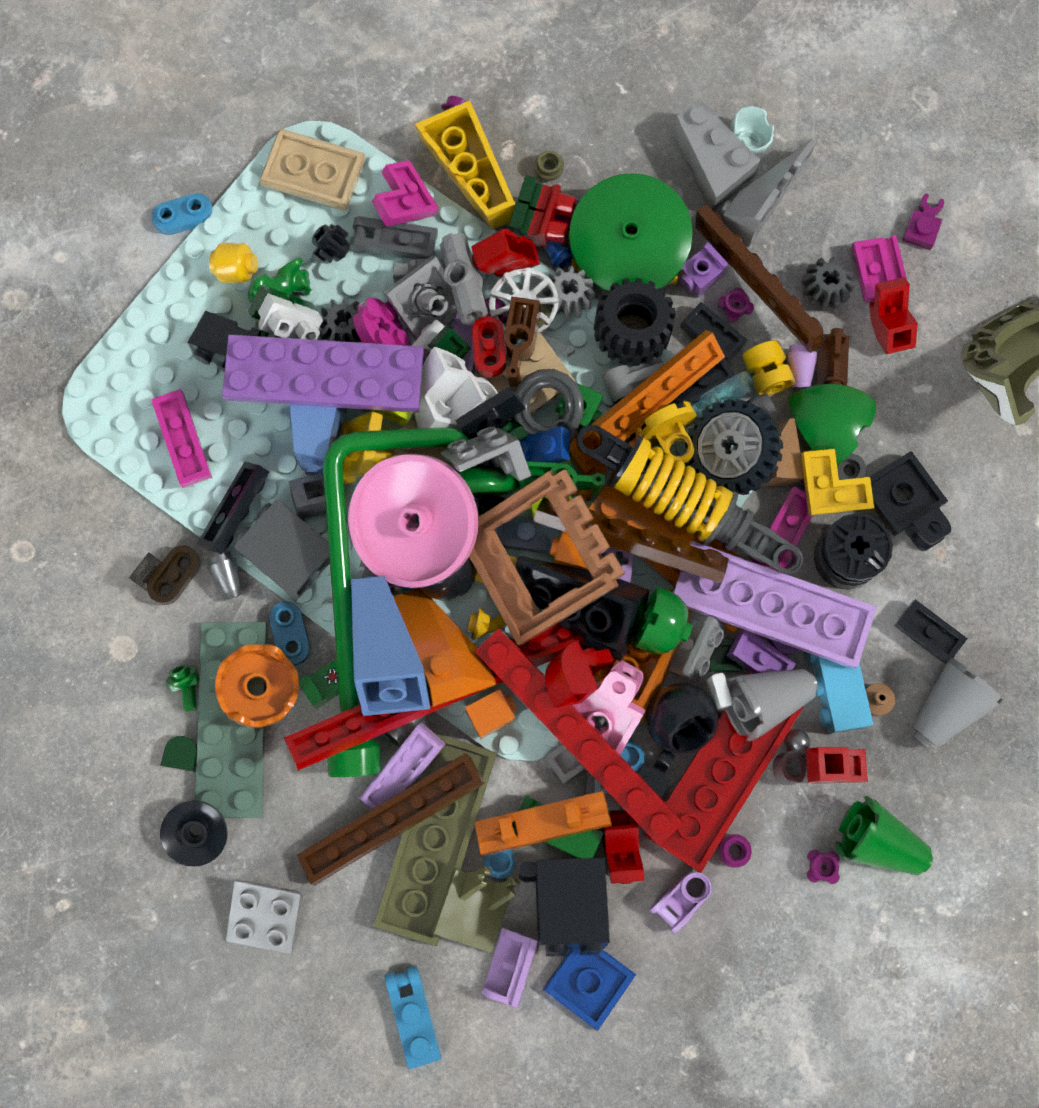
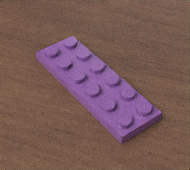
(323, 373)

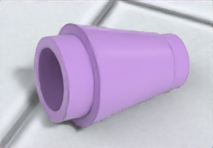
(801, 365)

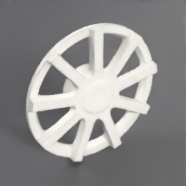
(524, 293)

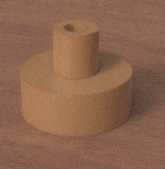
(877, 706)

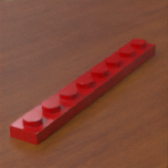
(580, 738)

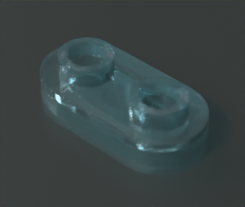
(735, 387)

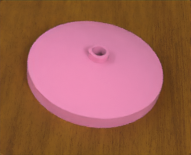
(386, 527)

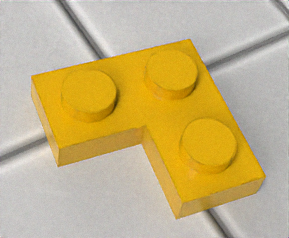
(826, 492)

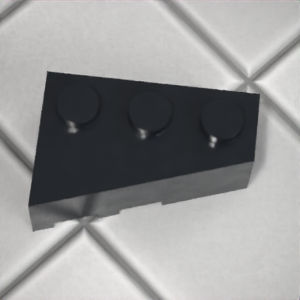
(211, 338)

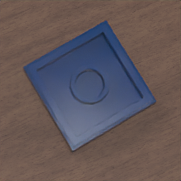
(589, 985)

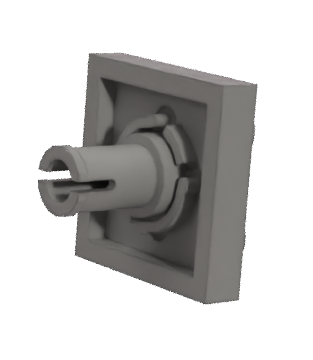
(423, 298)

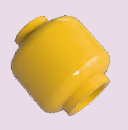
(233, 262)

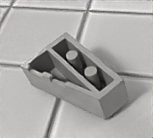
(714, 153)

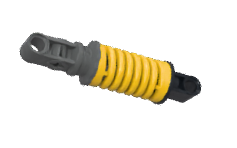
(687, 495)

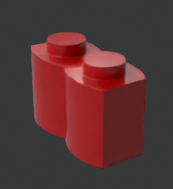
(504, 253)

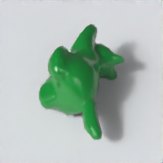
(288, 280)

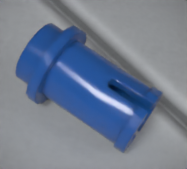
(559, 254)

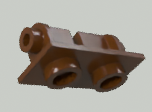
(833, 358)

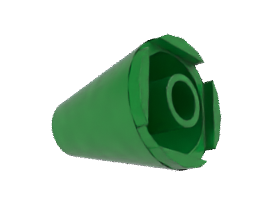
(881, 840)

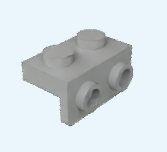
(694, 655)

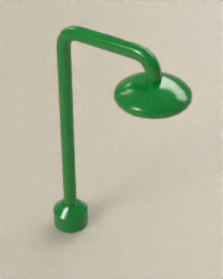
(482, 481)

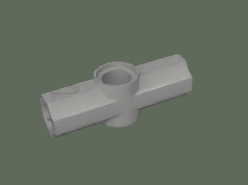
(463, 278)

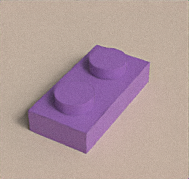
(757, 654)

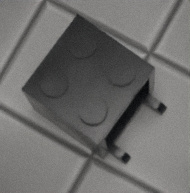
(570, 904)

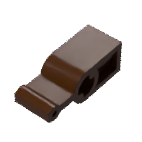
(520, 329)

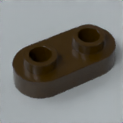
(171, 573)

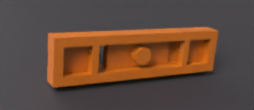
(543, 823)

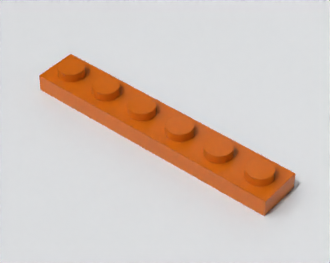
(652, 395)

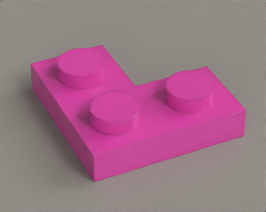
(408, 197)

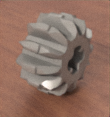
(574, 301)

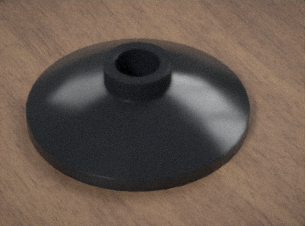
(185, 846)

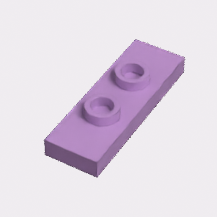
(404, 766)

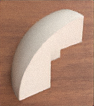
(449, 390)

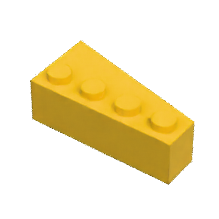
(465, 155)

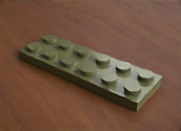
(431, 852)

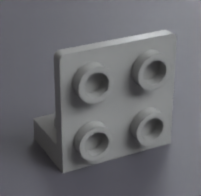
(490, 444)

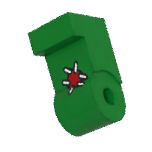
(321, 685)

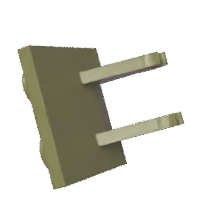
(473, 908)

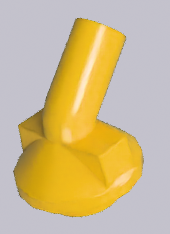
(480, 624)

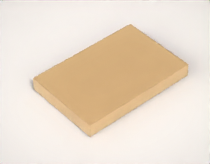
(312, 169)

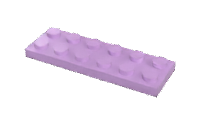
(781, 609)

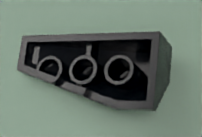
(604, 623)

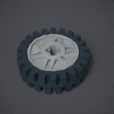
(756, 439)

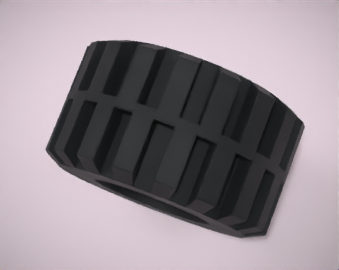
(638, 300)

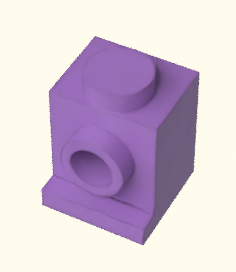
(710, 262)

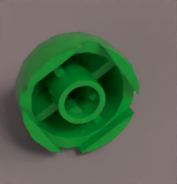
(663, 623)

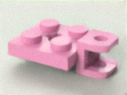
(615, 703)

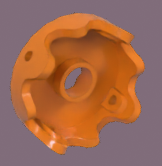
(256, 662)

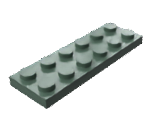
(228, 753)

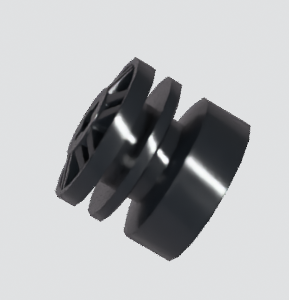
(844, 566)

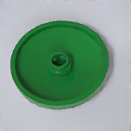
(627, 202)

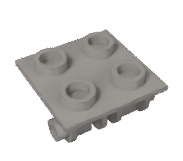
(263, 916)

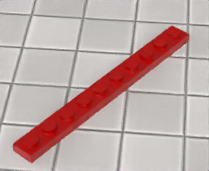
(353, 728)

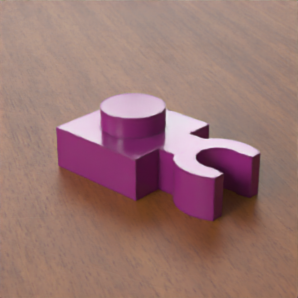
(923, 224)

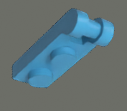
(413, 1018)

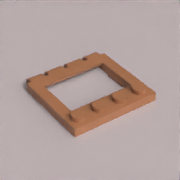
(502, 577)

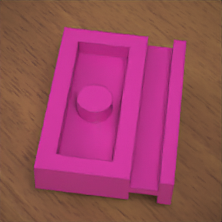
(877, 262)

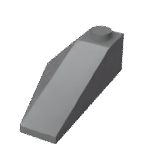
(759, 199)

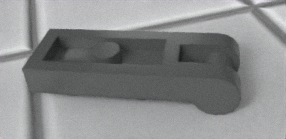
(396, 240)

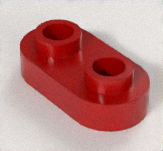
(489, 349)

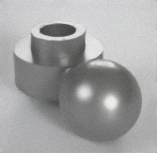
(789, 766)

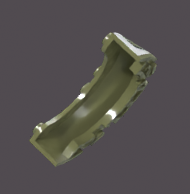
(1006, 360)

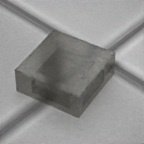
(145, 570)

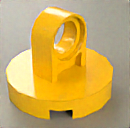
(670, 426)

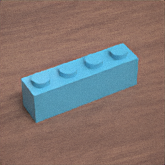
(841, 696)

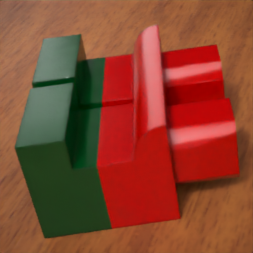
(537, 211)

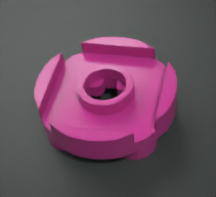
(379, 323)

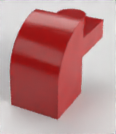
(890, 317)
(571, 674)
(836, 765)
(622, 849)

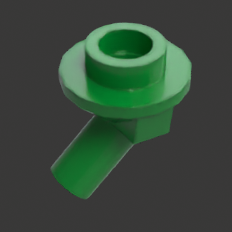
(183, 679)

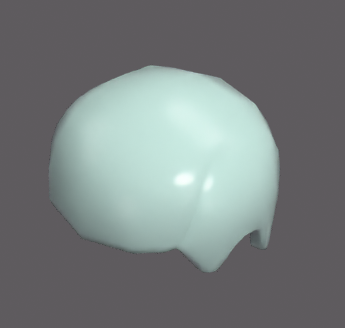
(753, 129)

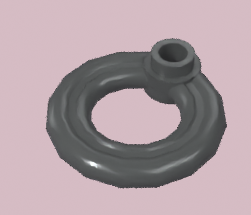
(565, 386)

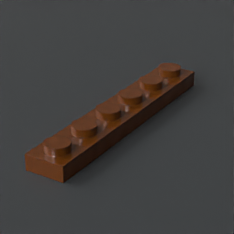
(765, 285)
(647, 544)
(390, 819)

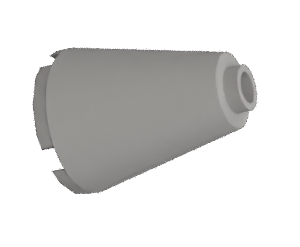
(767, 699)
(953, 705)

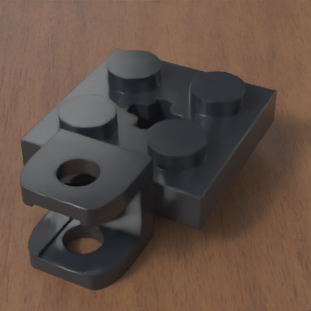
(918, 515)

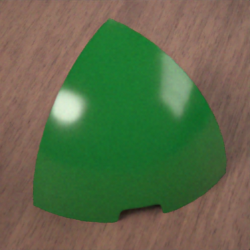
(832, 416)

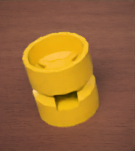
(764, 359)

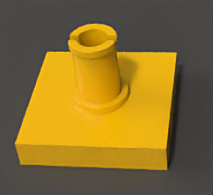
(360, 462)

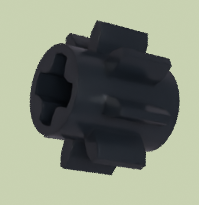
(330, 243)

